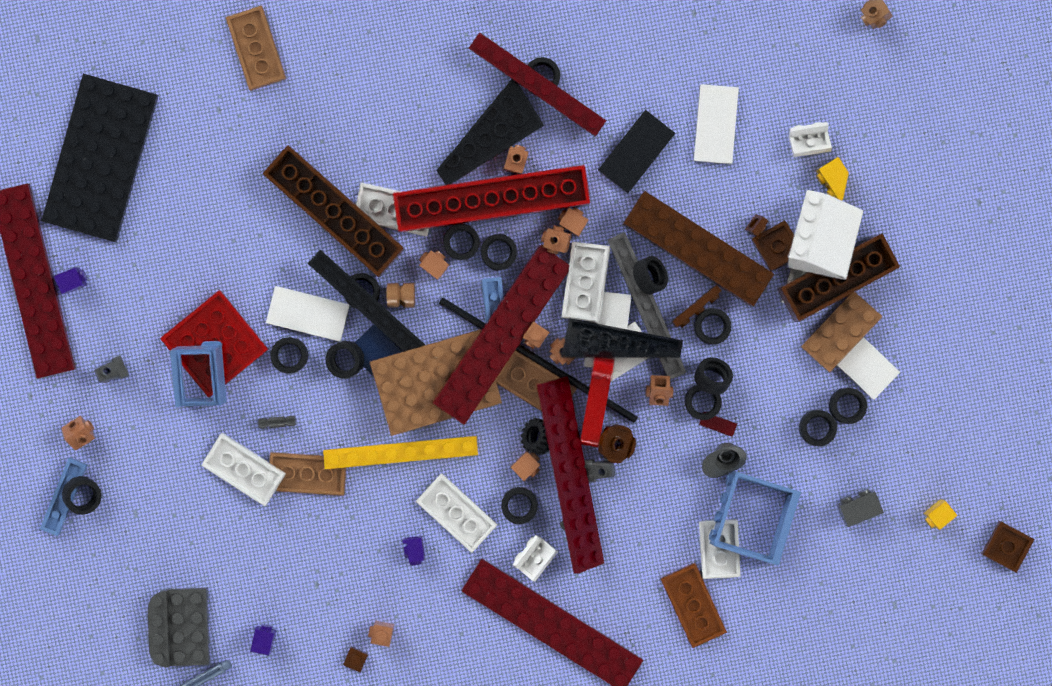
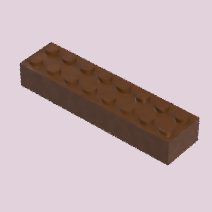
(333, 211)
(698, 249)

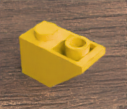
(834, 177)

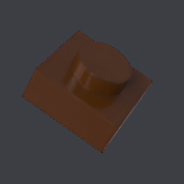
(756, 225)
(355, 659)

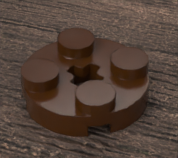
(607, 441)

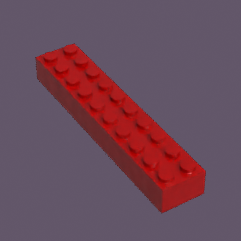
(491, 198)

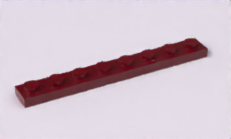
(537, 84)

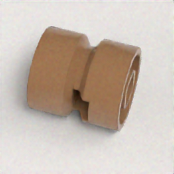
(400, 295)

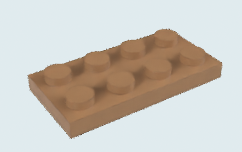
(841, 332)

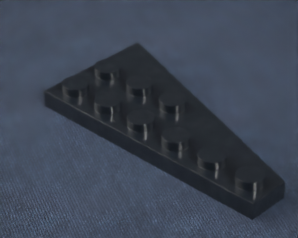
(499, 127)
(603, 341)

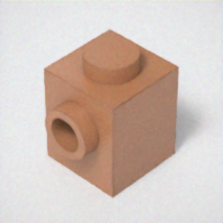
(516, 159)
(573, 221)
(434, 263)
(535, 335)
(526, 465)
(381, 633)

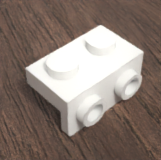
(809, 139)
(535, 557)

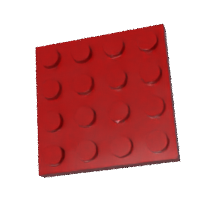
(220, 322)

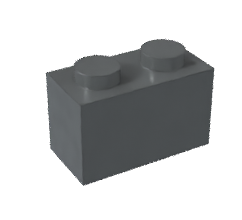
(859, 508)

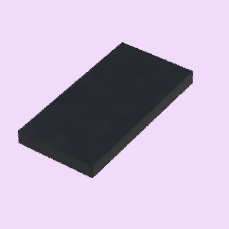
(636, 151)

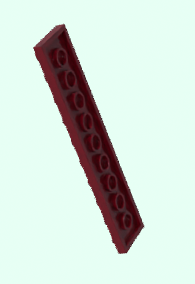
(34, 283)
(501, 335)
(570, 474)
(551, 624)

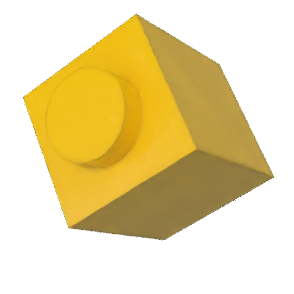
(939, 514)

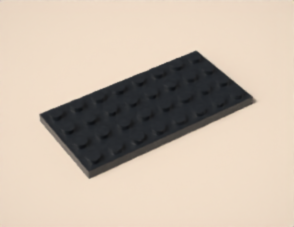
(100, 158)

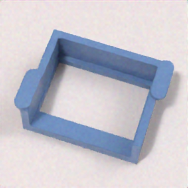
(214, 349)

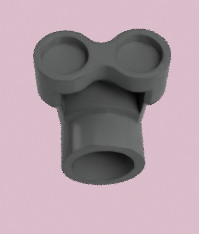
(116, 369)
(595, 470)

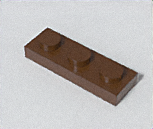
(697, 307)

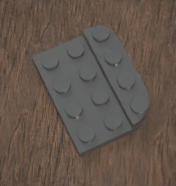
(179, 627)

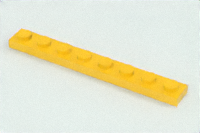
(400, 452)

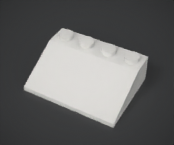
(825, 236)

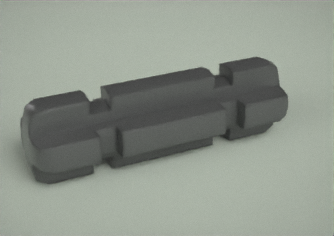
(274, 422)

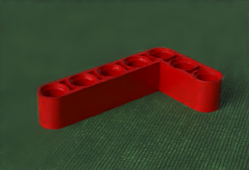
(597, 401)

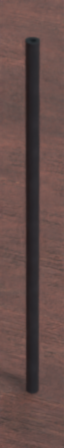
(540, 361)

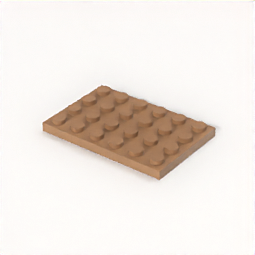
(415, 377)

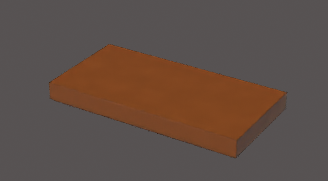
(693, 605)

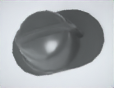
(723, 460)

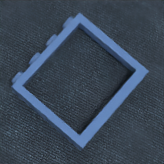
(783, 525)

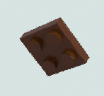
(775, 245)
(1007, 546)

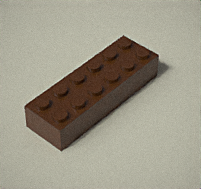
(816, 291)

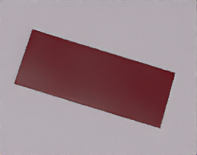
(720, 425)

